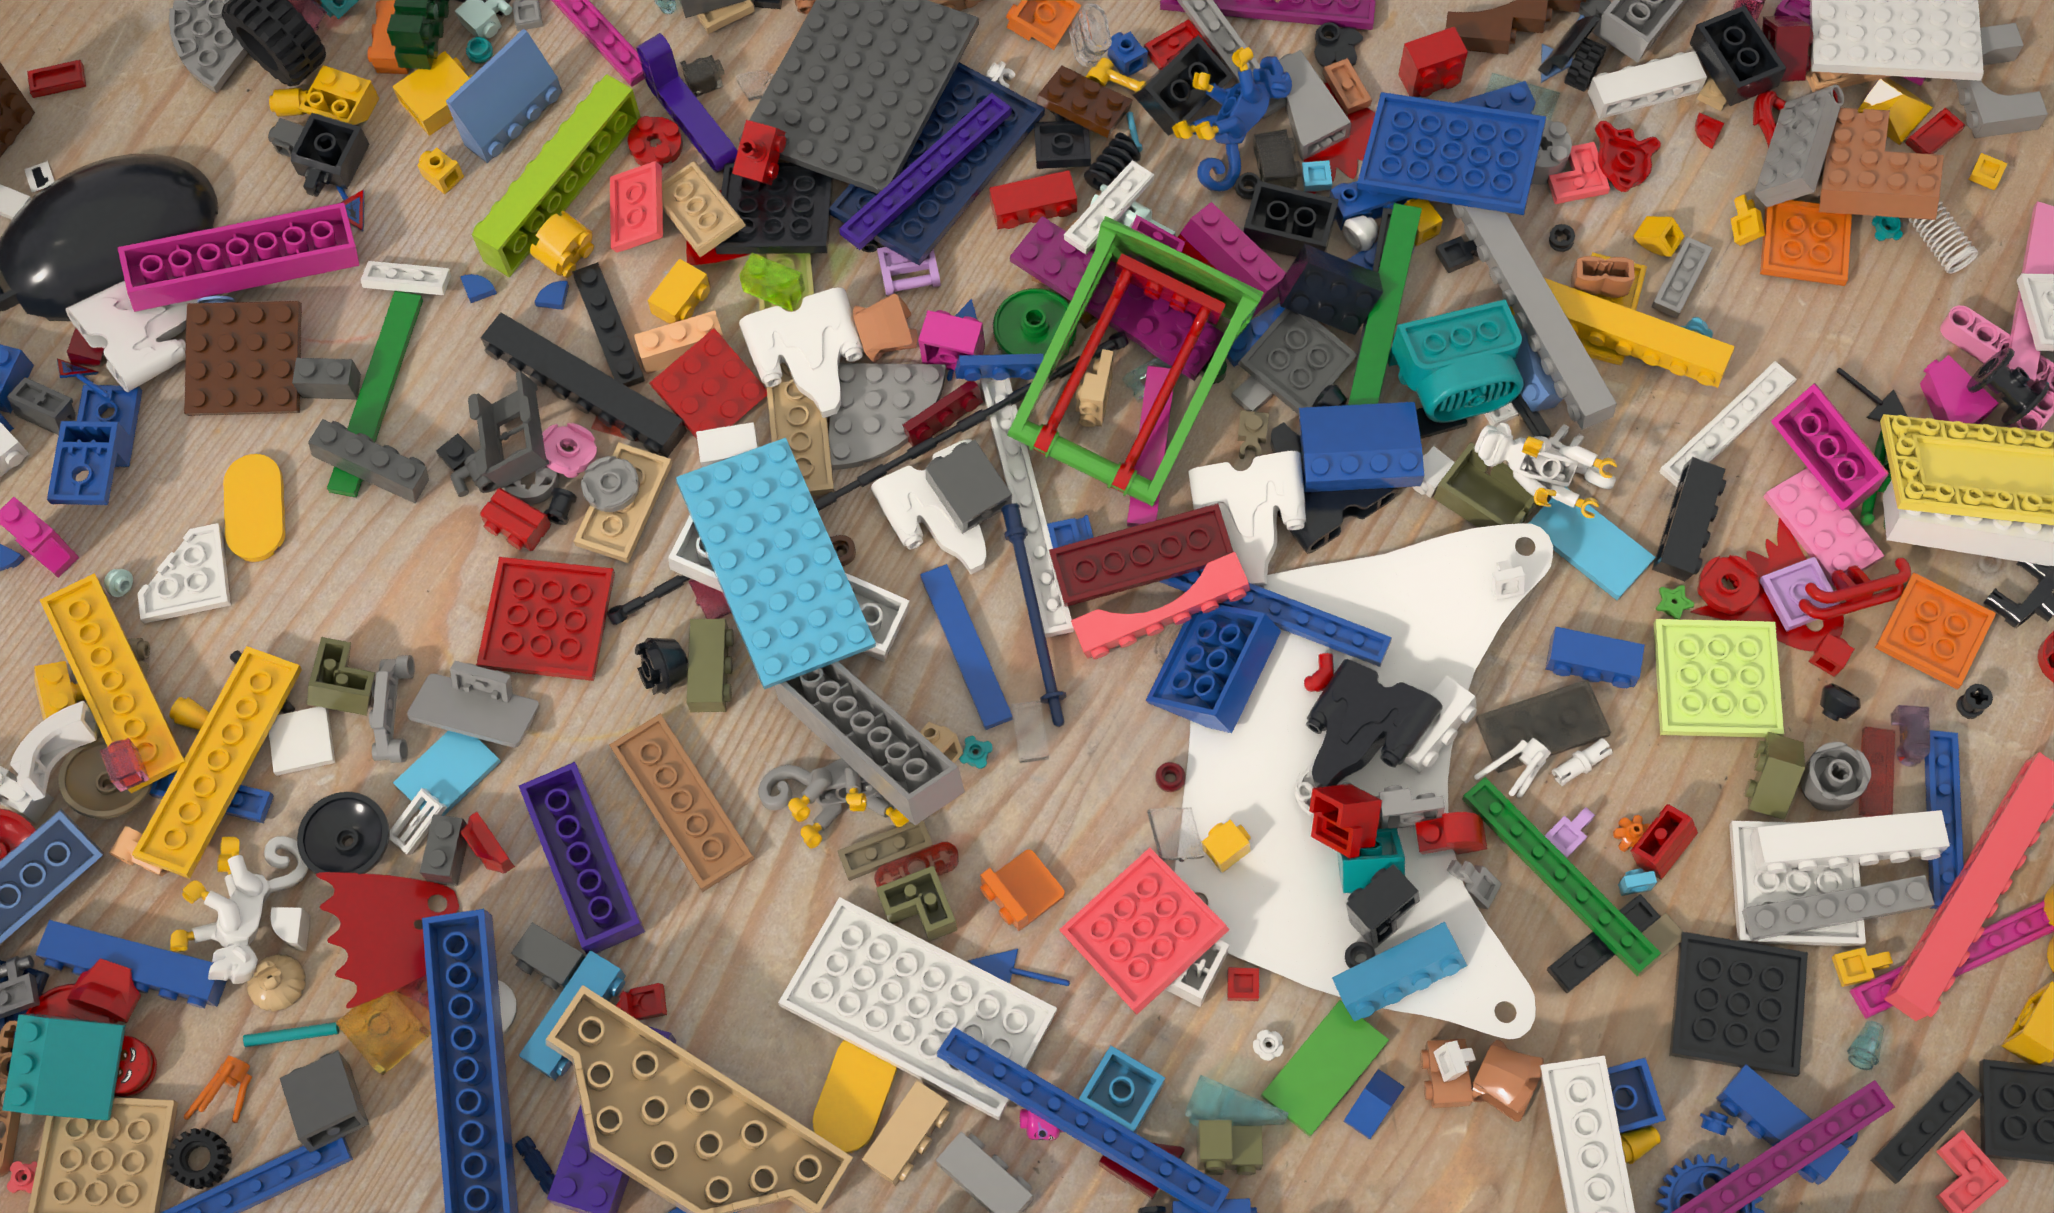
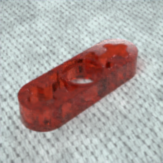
(934, 851)

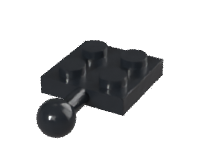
(1061, 144)

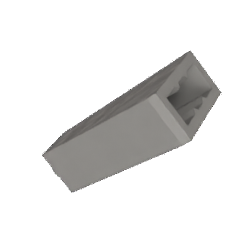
(1311, 108)

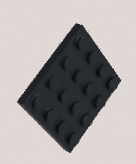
(781, 216)
(1739, 1004)

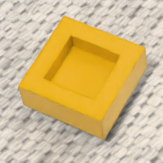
(1987, 171)

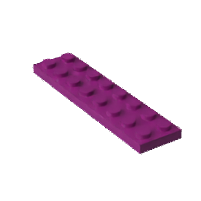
(1343, 13)
(1143, 319)

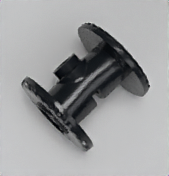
(2011, 383)

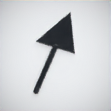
(1890, 405)

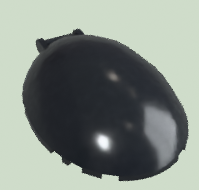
(69, 233)

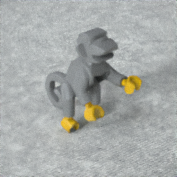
(829, 788)

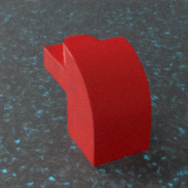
(1455, 831)

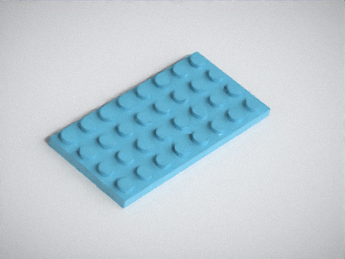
(775, 563)

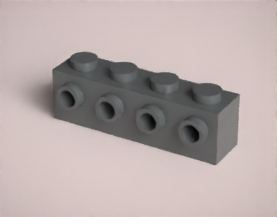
(368, 460)

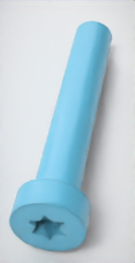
(1134, 136)

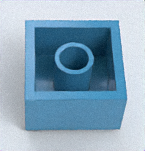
(1123, 1089)

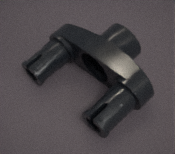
(2039, 601)

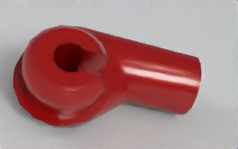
(1320, 678)

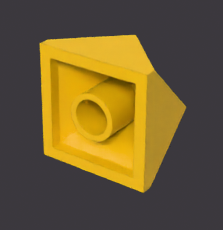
(1904, 108)

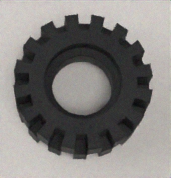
(1585, 64)
(182, 1151)

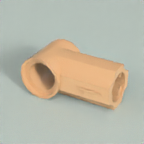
(125, 846)

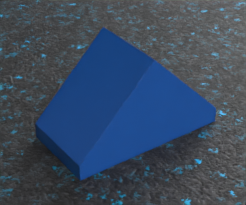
(1373, 1104)

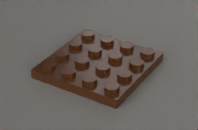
(242, 358)

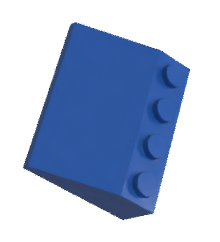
(1360, 447)
(1215, 666)

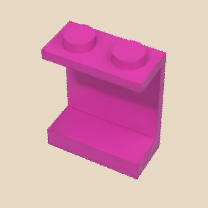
(37, 537)

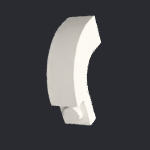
(49, 743)

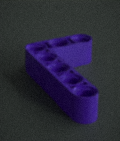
(682, 105)

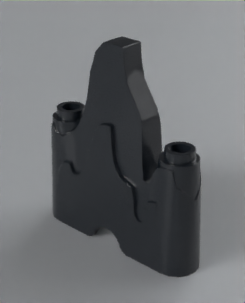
(1328, 508)
(1363, 718)

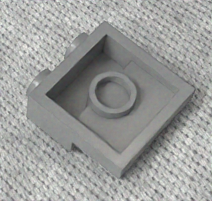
(1401, 811)

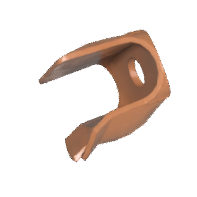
(884, 327)
(1507, 1080)

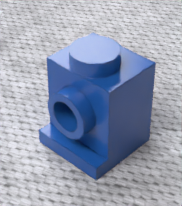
(1127, 53)

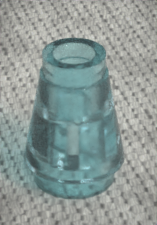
(1866, 1047)

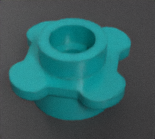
(1892, 223)
(979, 760)

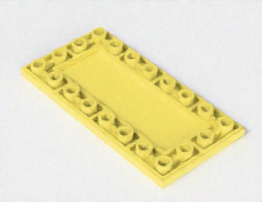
(1970, 469)

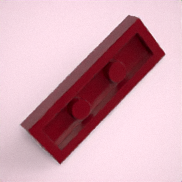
(943, 413)

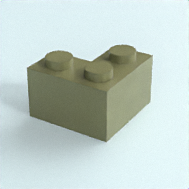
(337, 685)
(1779, 770)
(921, 895)
(1228, 1147)

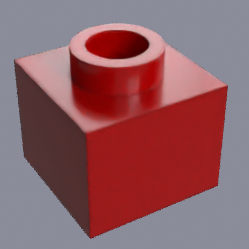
(1831, 654)

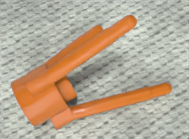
(230, 1073)

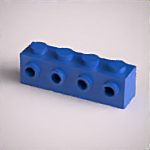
(1359, 202)

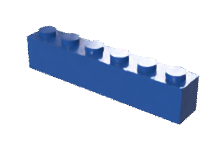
(150, 966)

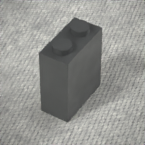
(968, 485)
(323, 1101)

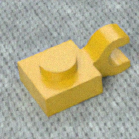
(1748, 223)
(1857, 967)

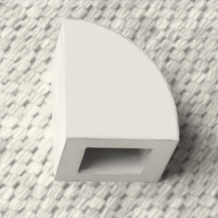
(291, 926)

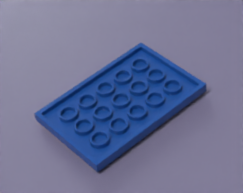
(1452, 153)

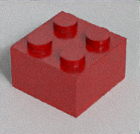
(1433, 63)

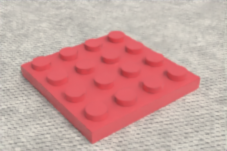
(1144, 930)

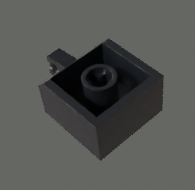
(328, 153)

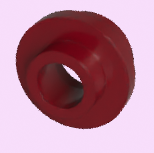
(1170, 768)

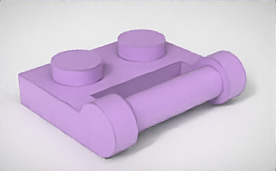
(895, 264)

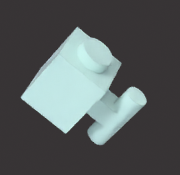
(481, 17)

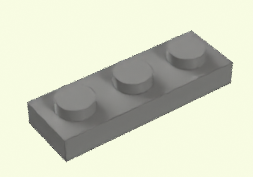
(1682, 277)

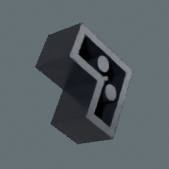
(1380, 904)

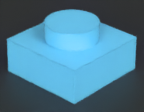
(1316, 176)
(1637, 881)

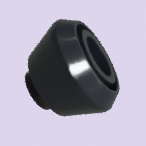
(1330, 396)
(1838, 702)

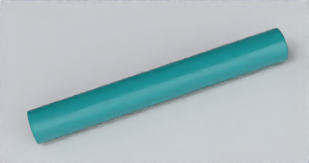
(290, 1034)

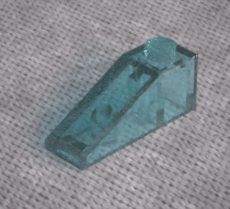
(1219, 1102)

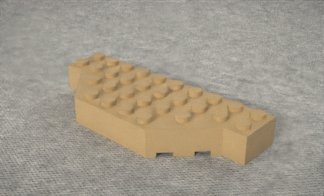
(685, 1123)

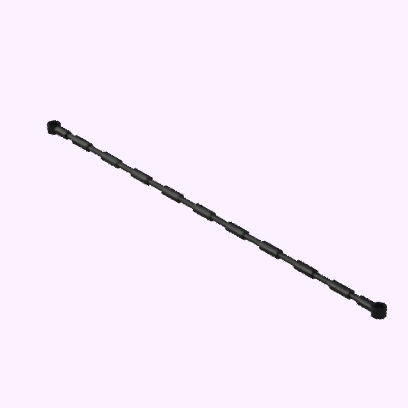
(1116, 341)

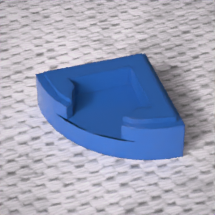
(477, 287)
(553, 295)
(9, 558)

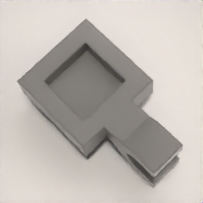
(1478, 882)

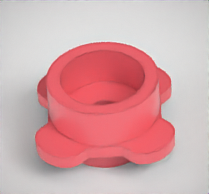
(18, 1170)

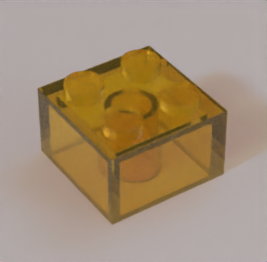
(383, 1030)

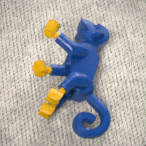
(1240, 111)

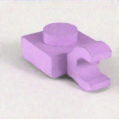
(1568, 835)

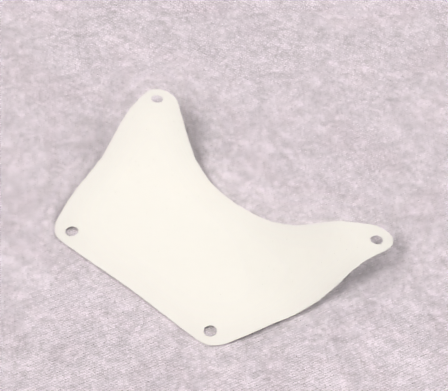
(1287, 892)

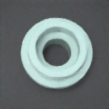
(118, 582)

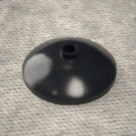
(335, 820)

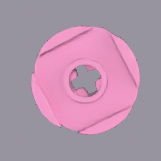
(571, 462)

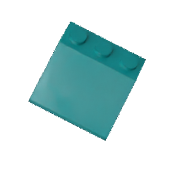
(63, 1067)

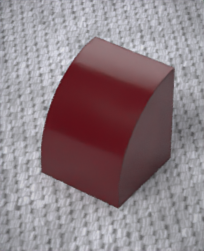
(82, 353)

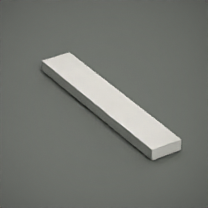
(1731, 420)

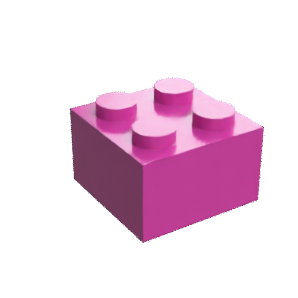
(948, 336)

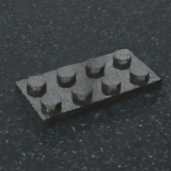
(1555, 719)

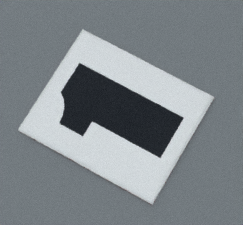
(39, 176)

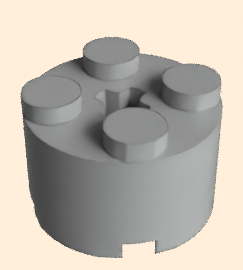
(1553, 152)
(1821, 774)

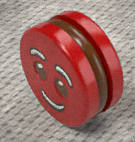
(136, 1068)

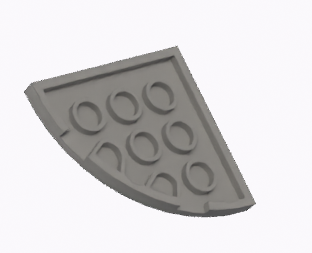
(205, 41)
(875, 406)

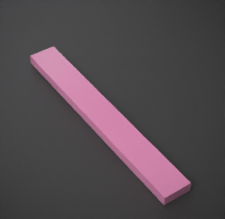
(2037, 260)

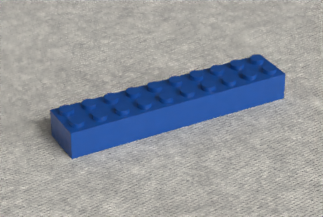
(469, 1063)

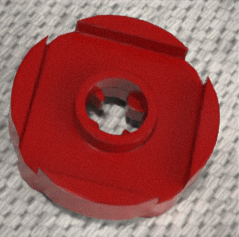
(655, 128)
(1719, 597)

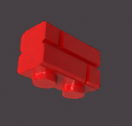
(515, 520)
(1664, 841)

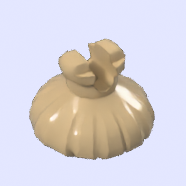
(276, 982)

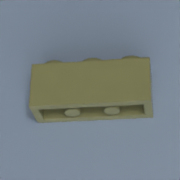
(709, 665)

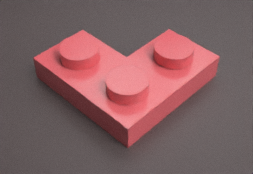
(1584, 180)
(1976, 1175)

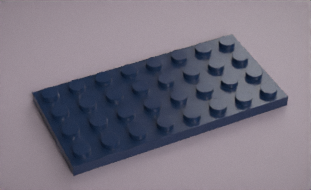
(938, 208)

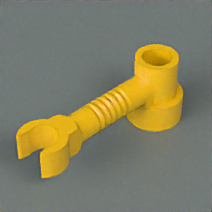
(1104, 72)

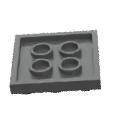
(1297, 359)

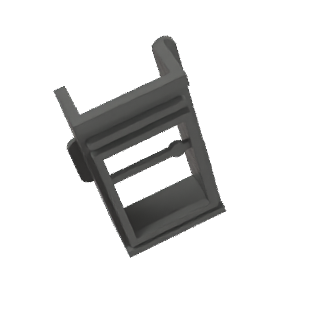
(489, 419)

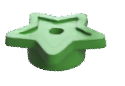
(1670, 608)

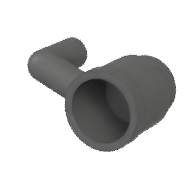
(482, 482)

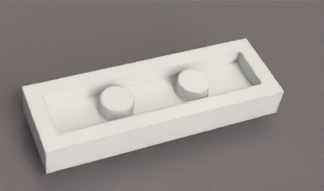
(405, 278)

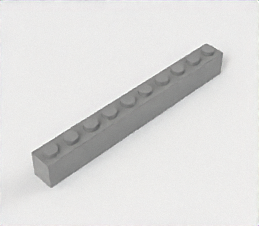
(1539, 315)

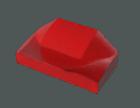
(485, 845)
(106, 991)

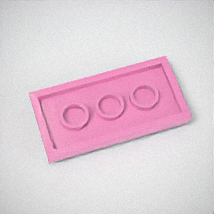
(1821, 525)

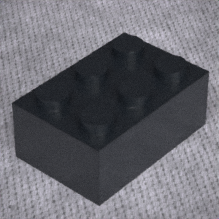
(1737, 55)
(1170, 92)
(1289, 218)
(1330, 289)

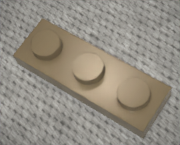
(884, 848)

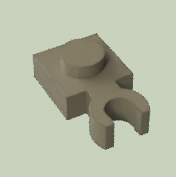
(1253, 431)

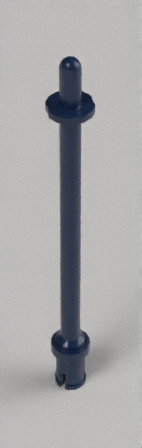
(1016, 534)

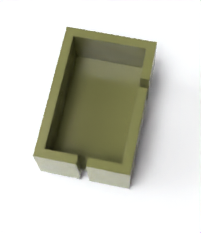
(1484, 497)

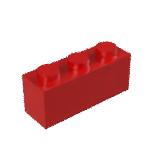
(1033, 198)

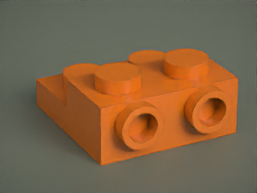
(1042, 19)

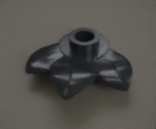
(1339, 46)

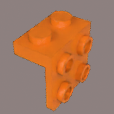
(1022, 889)

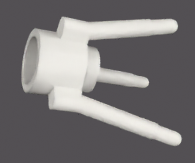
(1533, 756)

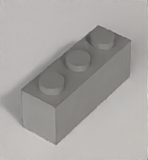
(984, 1176)

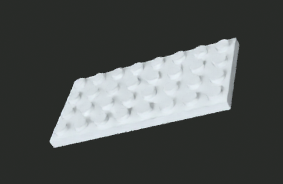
(905, 998)

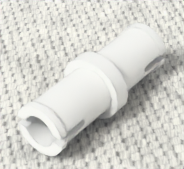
(1582, 761)

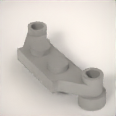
(384, 708)

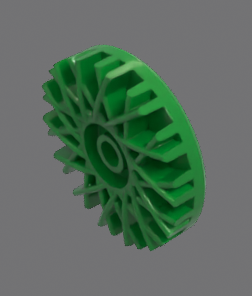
(1029, 322)

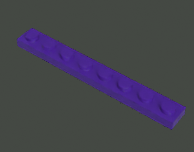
(925, 171)

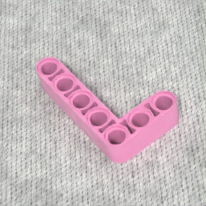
(1966, 337)

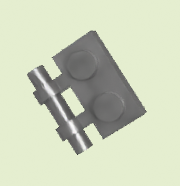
(20, 990)

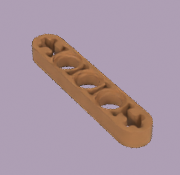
(10, 1118)

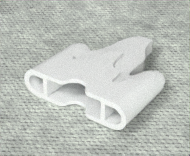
(134, 342)
(808, 343)
(911, 500)
(1251, 505)

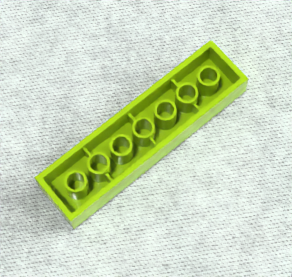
(556, 174)

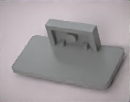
(474, 704)

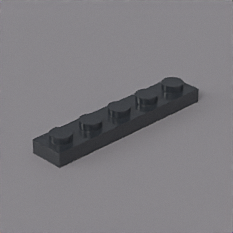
(608, 325)

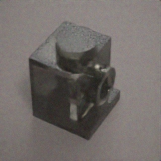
(703, 75)

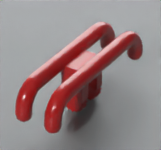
(1856, 590)

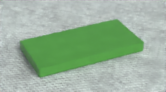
(1324, 1068)

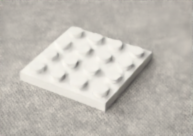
(1760, 888)

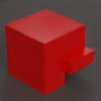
(1345, 818)

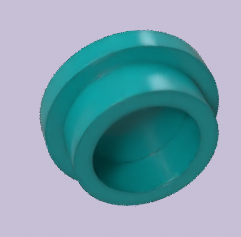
(479, 50)

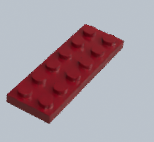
(1140, 555)

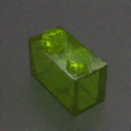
(772, 281)

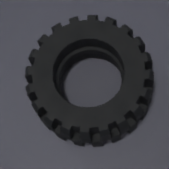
(275, 37)

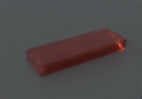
(1879, 749)

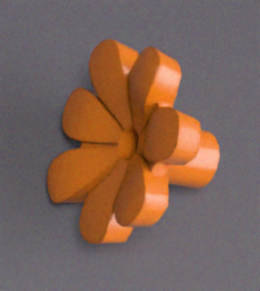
(1630, 831)

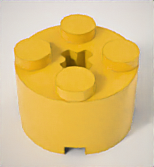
(562, 244)

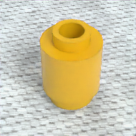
(287, 101)

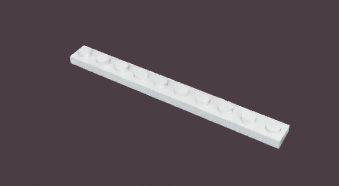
(1024, 490)

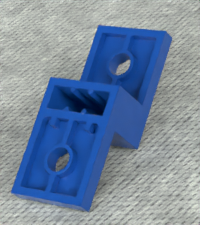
(94, 446)

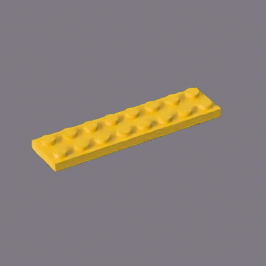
(111, 675)
(217, 762)

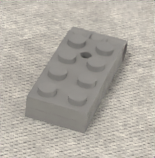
(1799, 146)

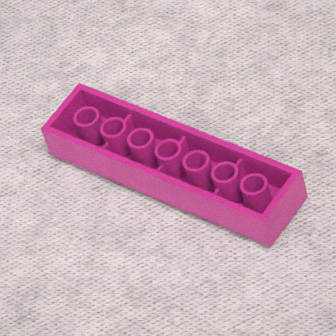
(238, 256)

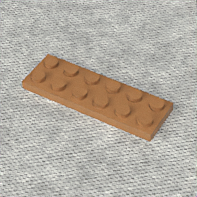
(681, 802)

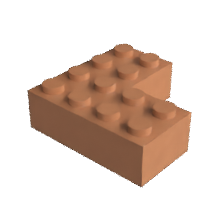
(1875, 182)

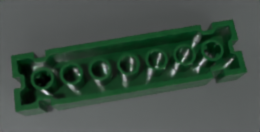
(416, 31)

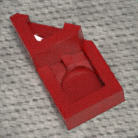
(644, 1001)

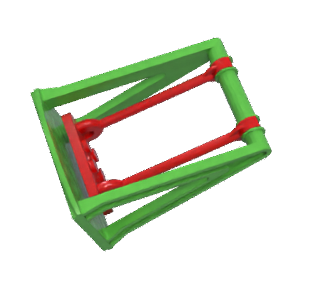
(1161, 274)

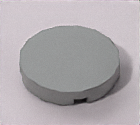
(610, 484)

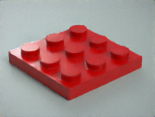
(709, 385)

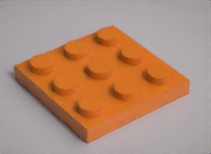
(1806, 243)
(1935, 630)

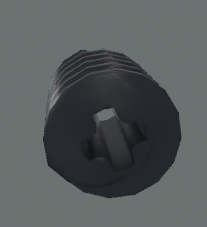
(1112, 161)

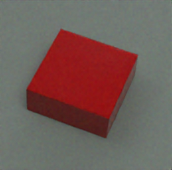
(1242, 984)

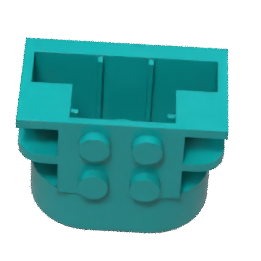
(1460, 361)

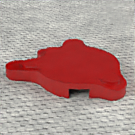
(1623, 157)

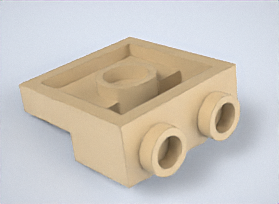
(1094, 391)

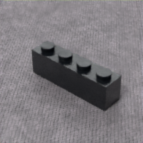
(1689, 519)

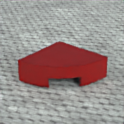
(1708, 129)

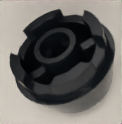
(661, 664)

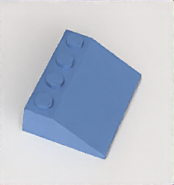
(504, 97)

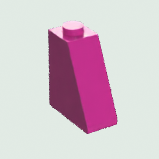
(1948, 394)

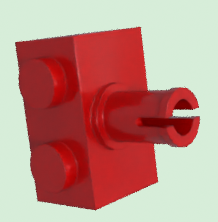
(759, 152)

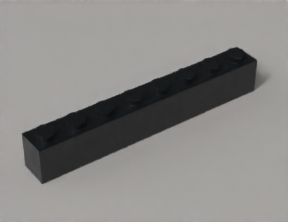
(583, 385)

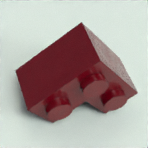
(1791, 41)

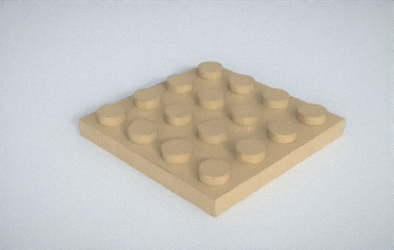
(103, 1162)

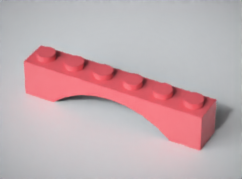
(1104, 630)

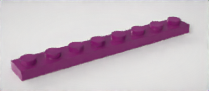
(1792, 1153)

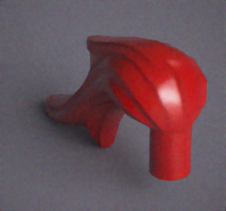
(1763, 112)

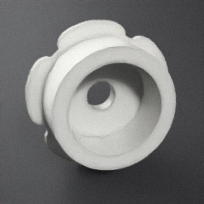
(1264, 1052)

